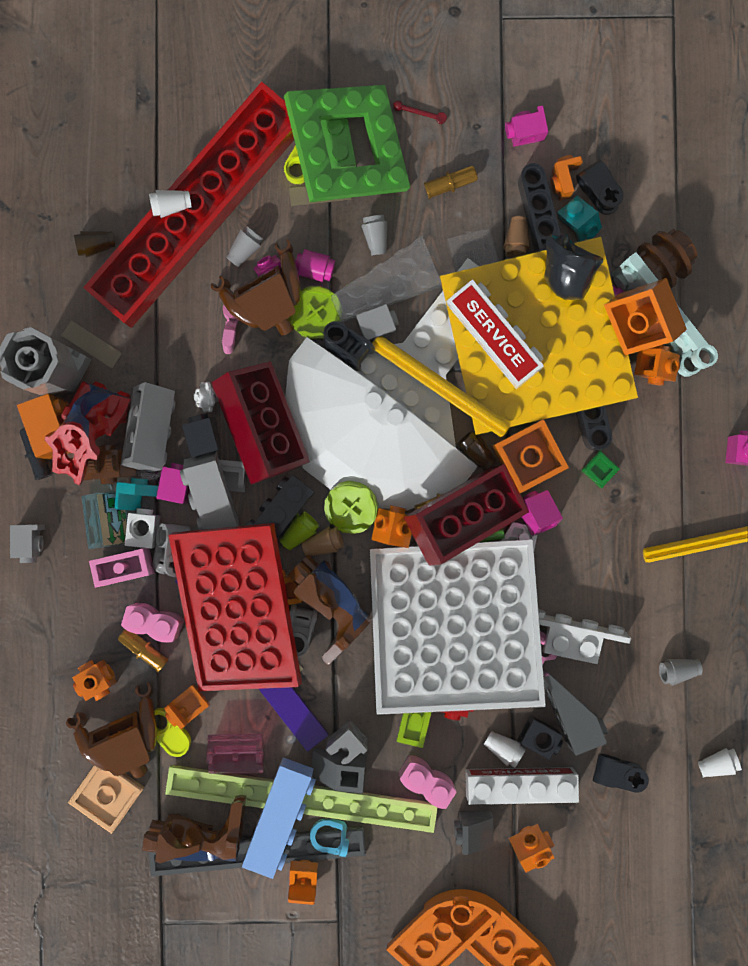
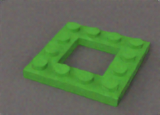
(321, 181)

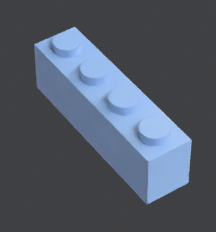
(278, 817)

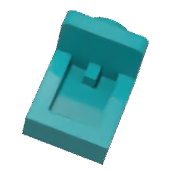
(580, 218)
(130, 494)

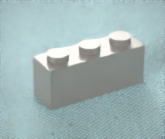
(148, 427)
(209, 492)

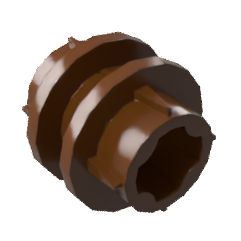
(669, 255)

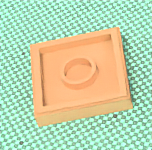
(106, 797)

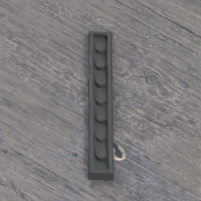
(299, 850)

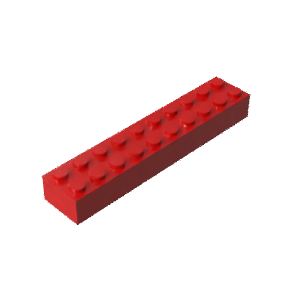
(216, 186)

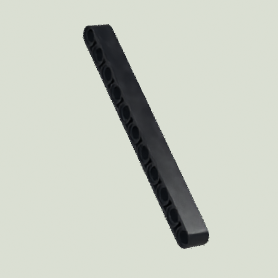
(547, 217)

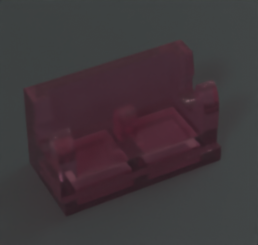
(235, 753)

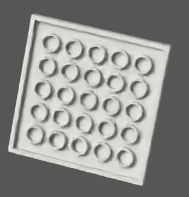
(456, 630)

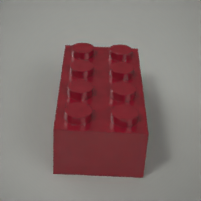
(260, 421)
(466, 515)

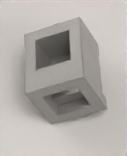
(26, 542)

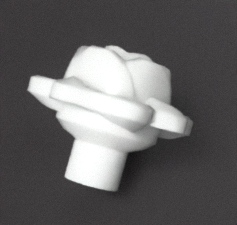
(205, 397)

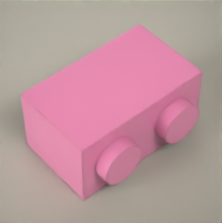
(122, 567)

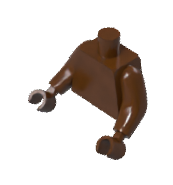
(267, 298)
(122, 743)

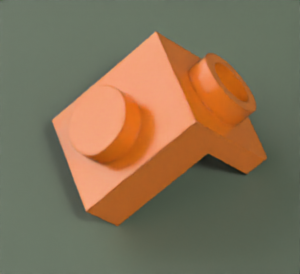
(561, 181)
(186, 707)
(302, 882)

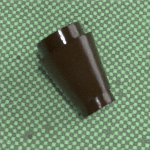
(93, 242)
(476, 450)

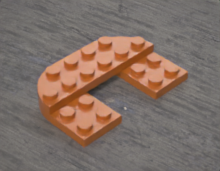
(471, 922)

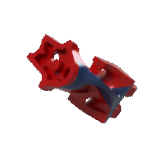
(83, 424)

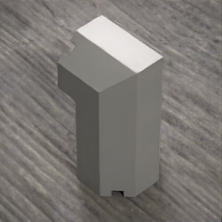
(41, 363)

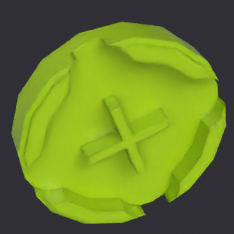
(314, 312)
(351, 507)

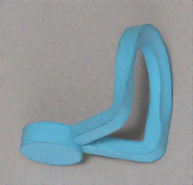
(343, 847)

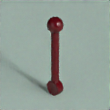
(440, 117)

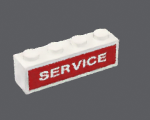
(495, 334)
(522, 785)

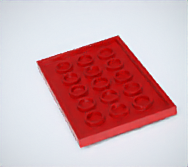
(236, 608)

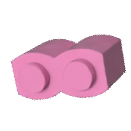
(144, 618)
(421, 779)

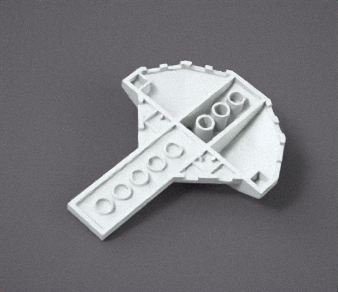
(380, 420)

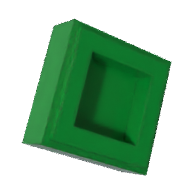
(600, 469)

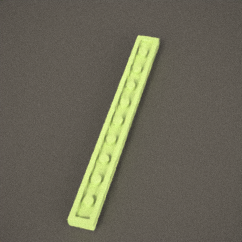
(322, 802)

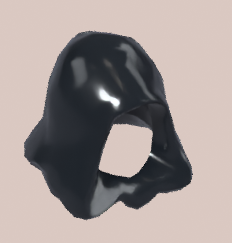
(569, 268)

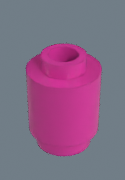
(315, 265)

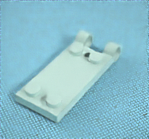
(635, 273)

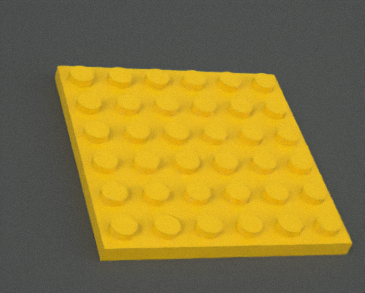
(575, 337)

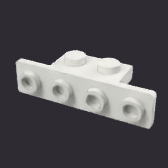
(577, 639)

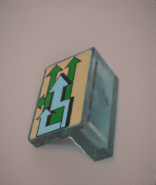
(103, 522)

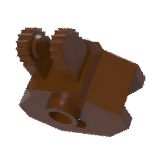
(108, 467)

